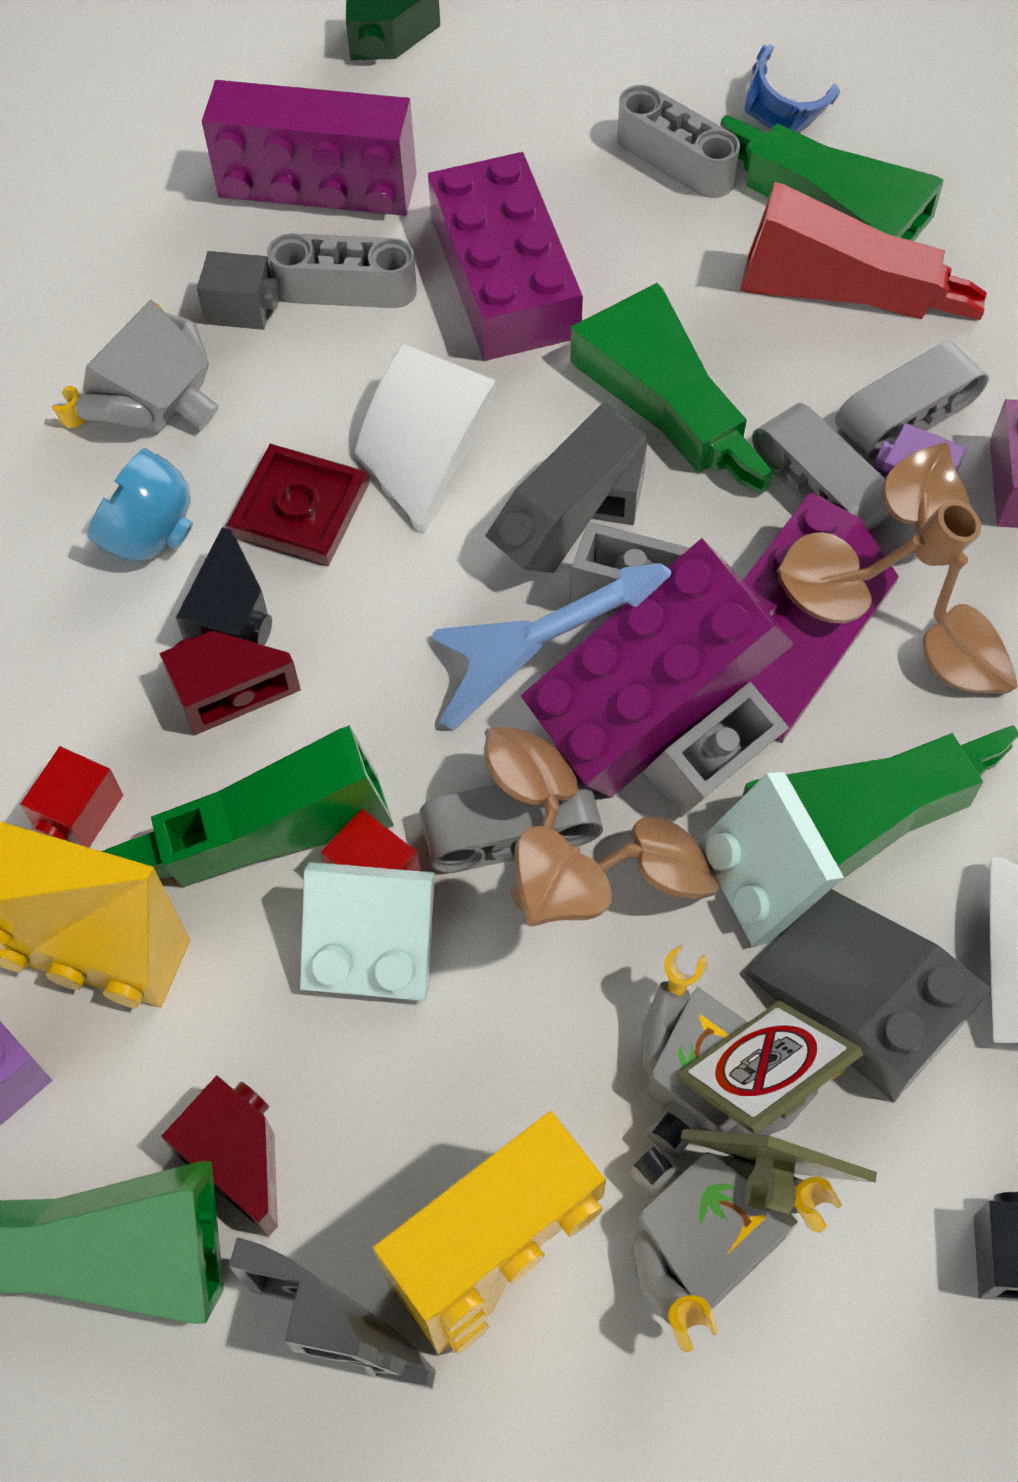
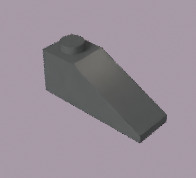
(565, 491)

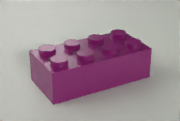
(311, 147)
(504, 255)
(655, 670)

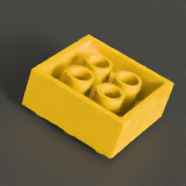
(87, 918)
(489, 1230)

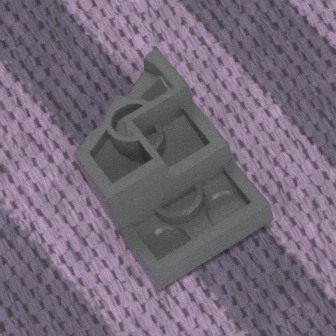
(327, 1321)

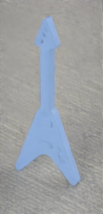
(503, 648)

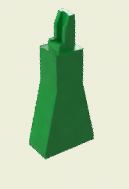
(864, 188)
(652, 367)
(878, 801)
(265, 815)
(121, 1246)

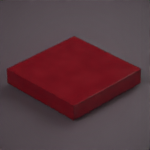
(298, 504)

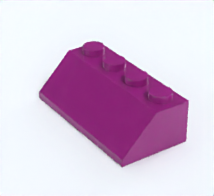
(819, 646)

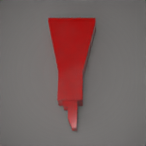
(829, 256)

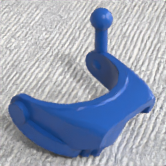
(771, 108)

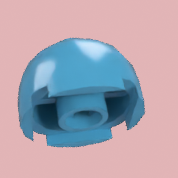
(144, 510)

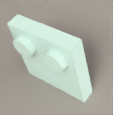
(769, 858)
(366, 931)

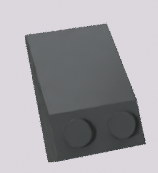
(872, 986)

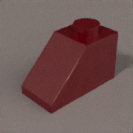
(226, 677)
(236, 1136)

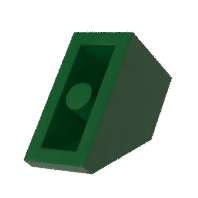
(388, 26)

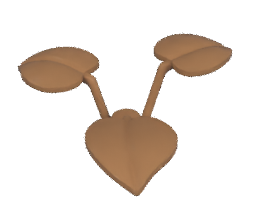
(923, 490)
(554, 876)

